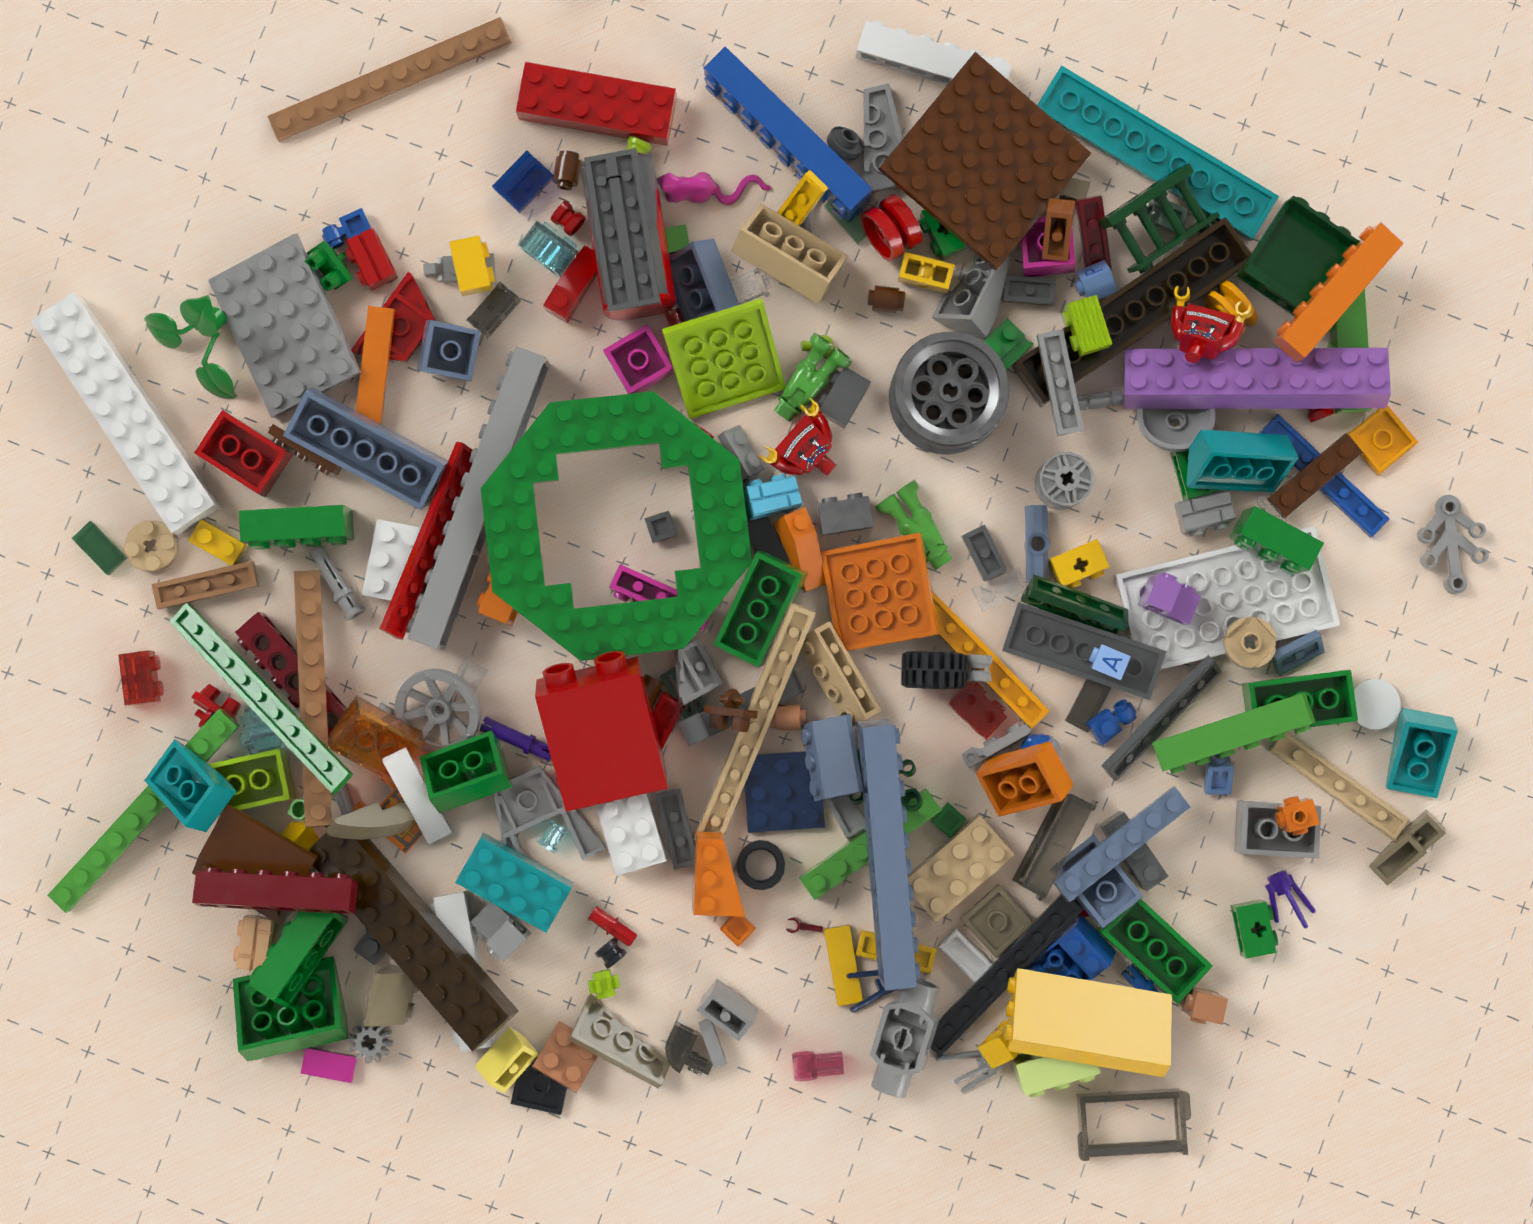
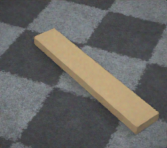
(1339, 786)

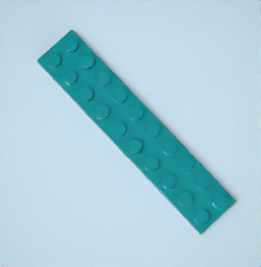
(1155, 151)

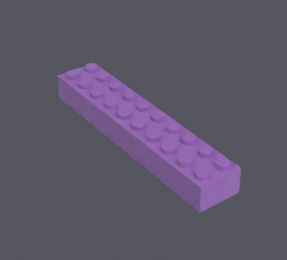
(1257, 379)

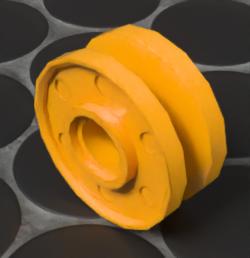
(1227, 299)

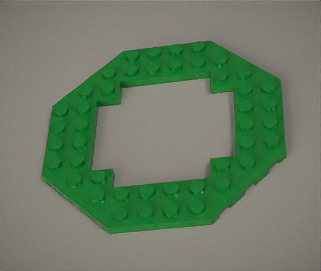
(606, 425)

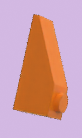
(802, 546)

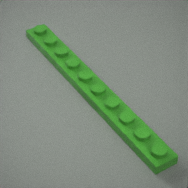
(134, 820)

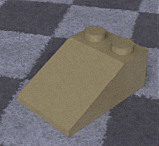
(390, 998)

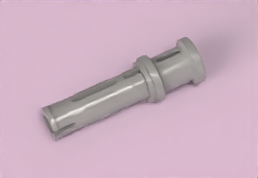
(342, 594)

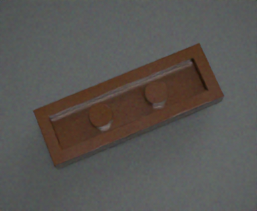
(301, 452)

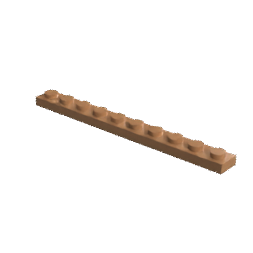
(389, 79)
(312, 687)

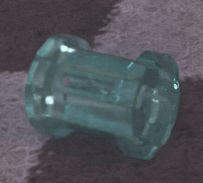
(553, 836)

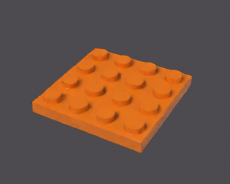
(880, 592)

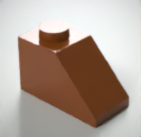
(1058, 229)

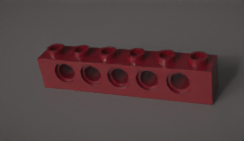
(249, 637)

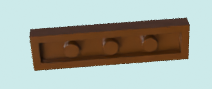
(1314, 475)

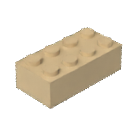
(789, 253)
(958, 867)

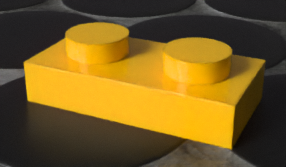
(217, 542)

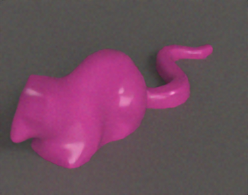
(701, 187)

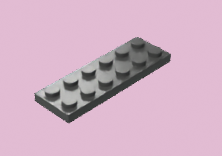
(1069, 644)

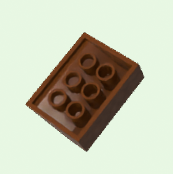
(252, 846)

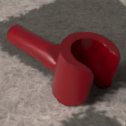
(804, 926)

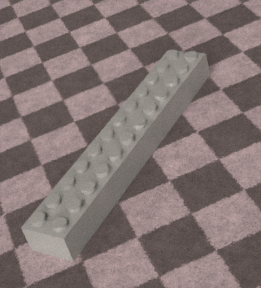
(466, 530)

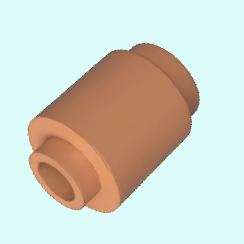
(789, 717)

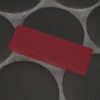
(1092, 236)

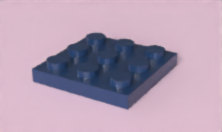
(780, 794)

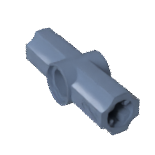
(1036, 526)

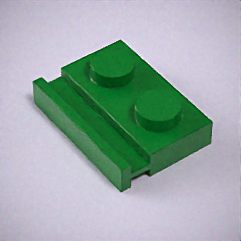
(1008, 343)

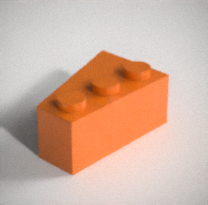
(713, 878)

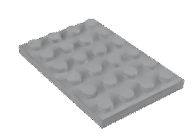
(284, 325)

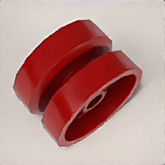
(891, 228)

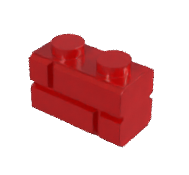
(371, 259)

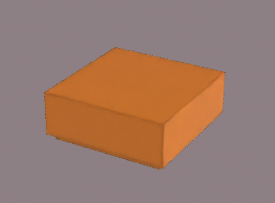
(737, 929)

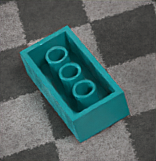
(514, 882)

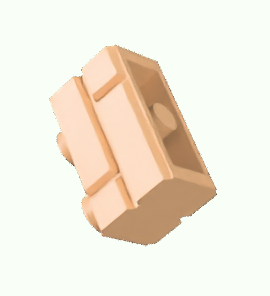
(256, 938)

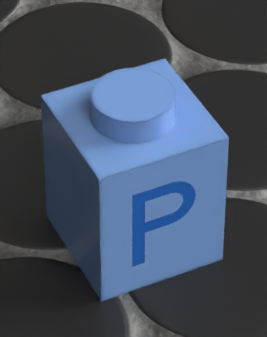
(1096, 280)

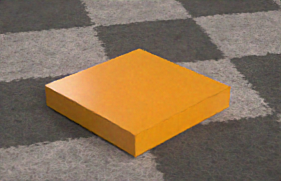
(1382, 439)

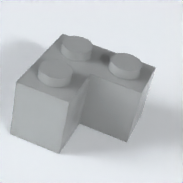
(501, 929)

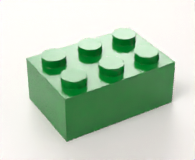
(1275, 541)
(465, 772)

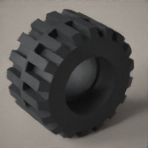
(933, 670)

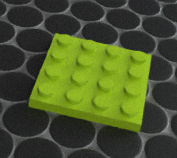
(724, 358)

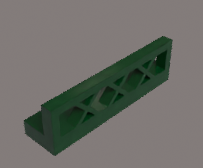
(1075, 605)

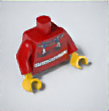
(1205, 330)
(804, 446)

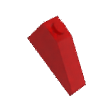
(572, 286)

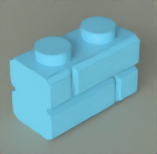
(771, 497)

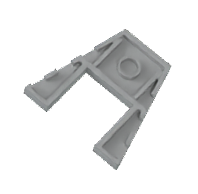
(534, 800)

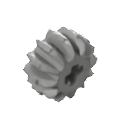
(370, 1050)

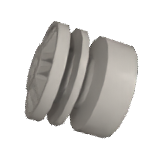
(1049, 483)

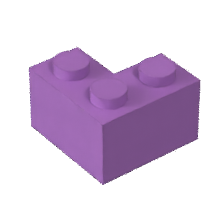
(1169, 598)

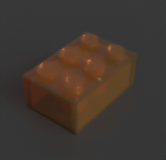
(370, 734)

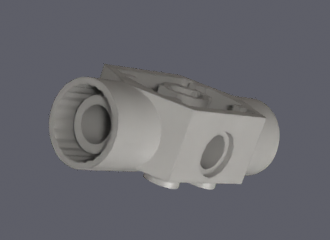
(904, 1038)

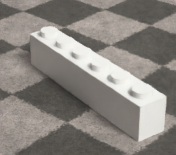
(917, 54)
(456, 915)

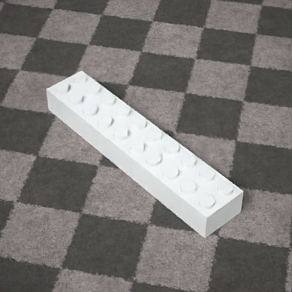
(126, 413)

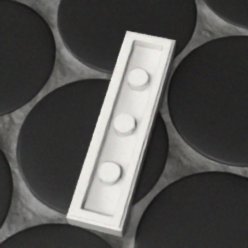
(415, 794)

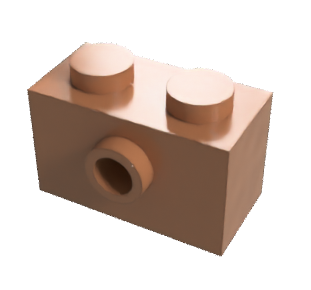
(1204, 1006)

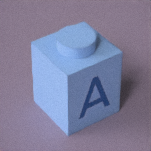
(1109, 661)

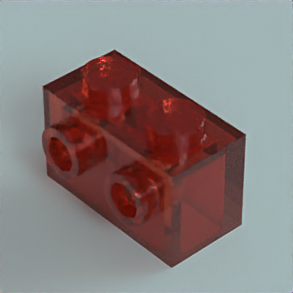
(977, 709)

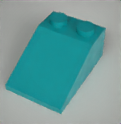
(1420, 752)
(189, 787)

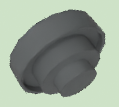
(845, 143)

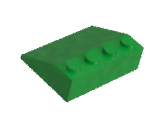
(311, 1020)

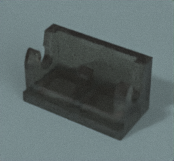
(493, 310)

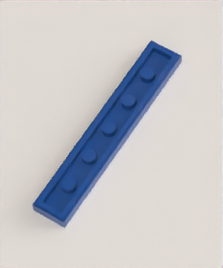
(1339, 488)

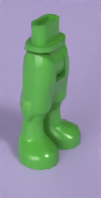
(807, 381)
(920, 523)

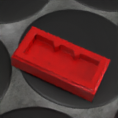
(665, 716)

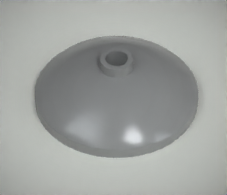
(1157, 428)

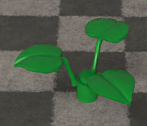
(207, 320)

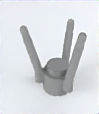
(984, 1068)

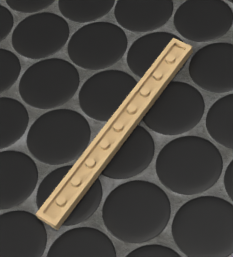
(765, 701)

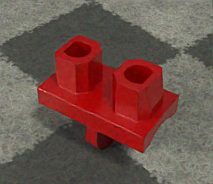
(206, 700)

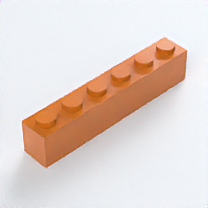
(1338, 292)

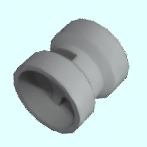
(980, 662)

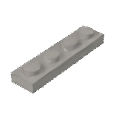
(1060, 382)

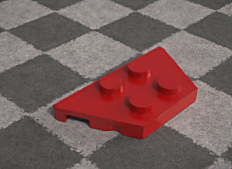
(409, 320)

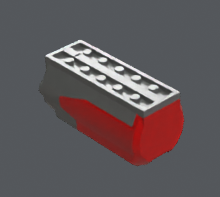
(628, 235)

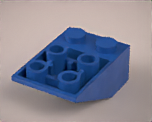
(1076, 953)

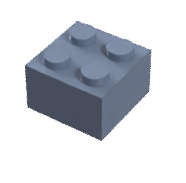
(448, 350)

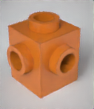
(1305, 815)

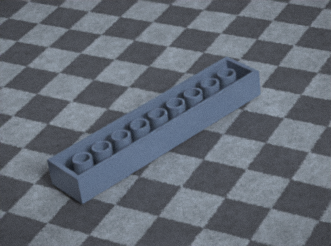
(887, 855)

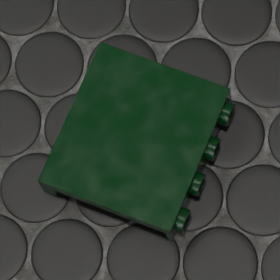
(1295, 254)

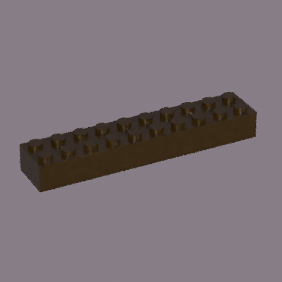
(1148, 302)
(417, 940)

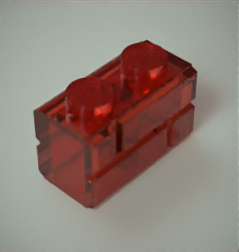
(140, 677)

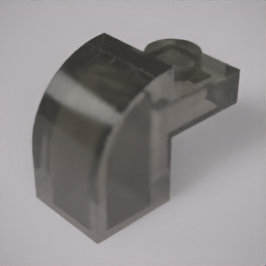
(679, 1050)

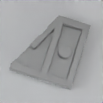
(694, 673)

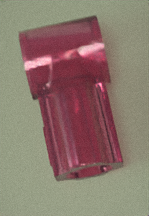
(810, 1065)

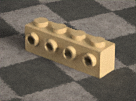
(838, 674)

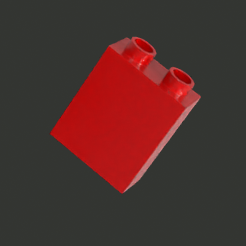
(600, 731)

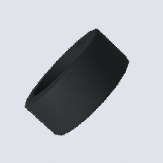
(760, 884)

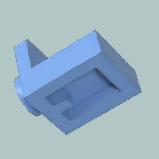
(1218, 775)

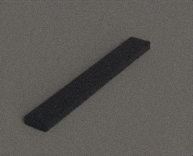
(996, 977)

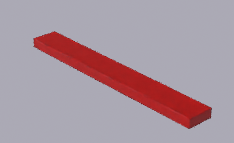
(429, 537)

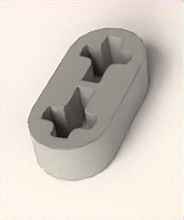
(712, 1043)

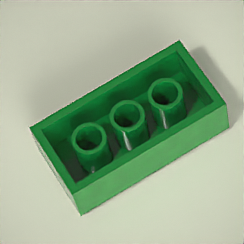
(296, 525)
(760, 608)
(1328, 694)
(1156, 950)
(296, 955)

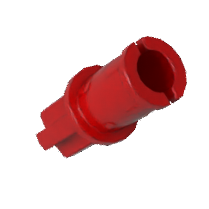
(612, 926)

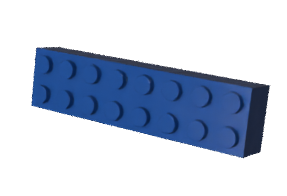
(785, 133)

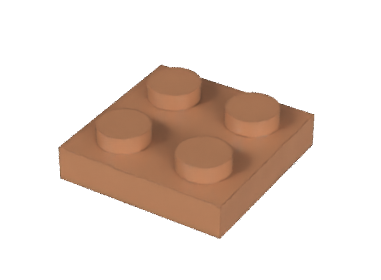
(564, 1060)

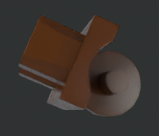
(740, 717)

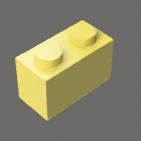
(506, 1060)

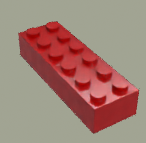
(596, 103)

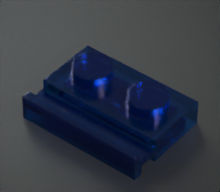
(523, 181)

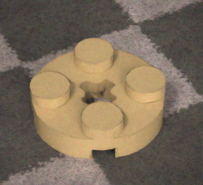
(136, 547)
(1248, 657)

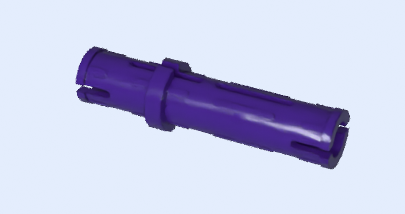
(527, 743)

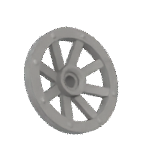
(433, 710)

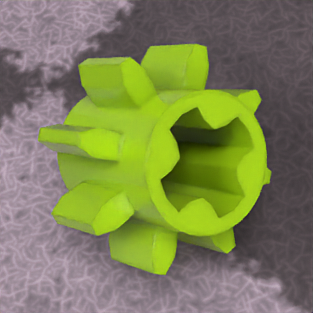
(603, 984)

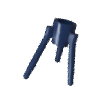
(881, 991)

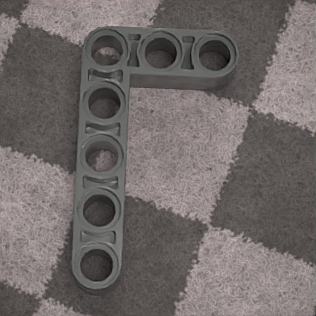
(698, 726)

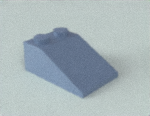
(1109, 894)

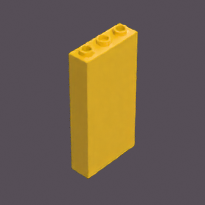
(1089, 1022)

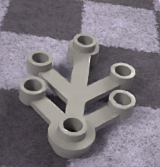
(1452, 539)

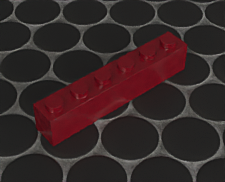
(275, 892)

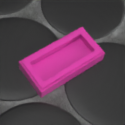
(329, 1064)

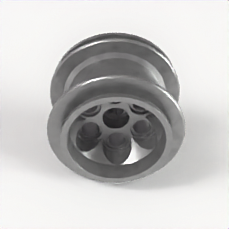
(953, 352)

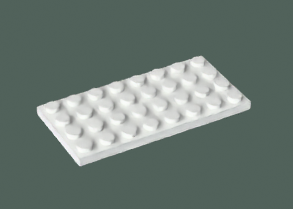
(1231, 587)

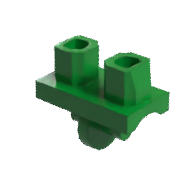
(330, 265)

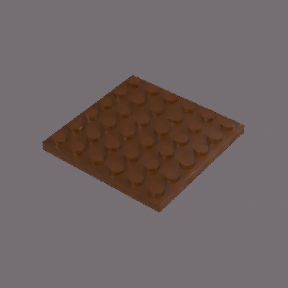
(984, 161)

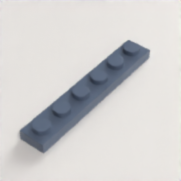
(1121, 844)

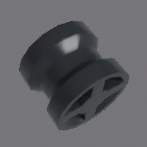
(610, 953)

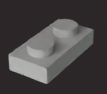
(737, 443)

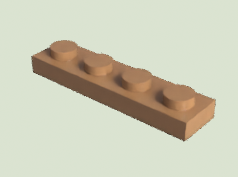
(205, 585)

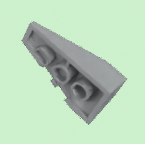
(974, 300)

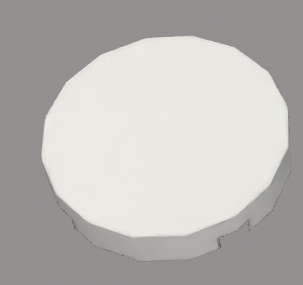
(1376, 704)

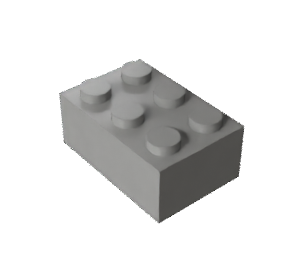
(1260, 835)

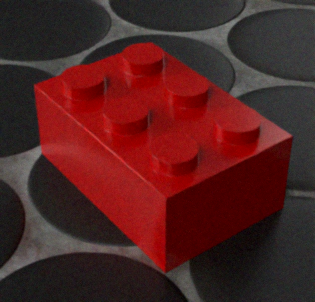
(243, 453)

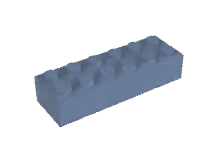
(365, 448)

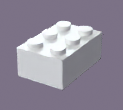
(388, 557)
(631, 833)

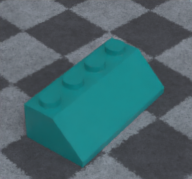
(1239, 461)

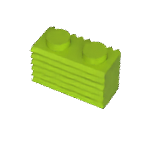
(1086, 325)

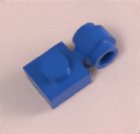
(352, 225)
(1105, 724)

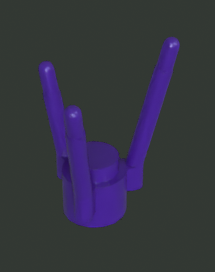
(1281, 884)

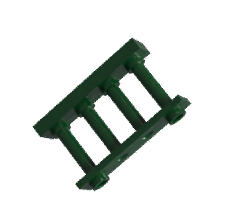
(1138, 207)

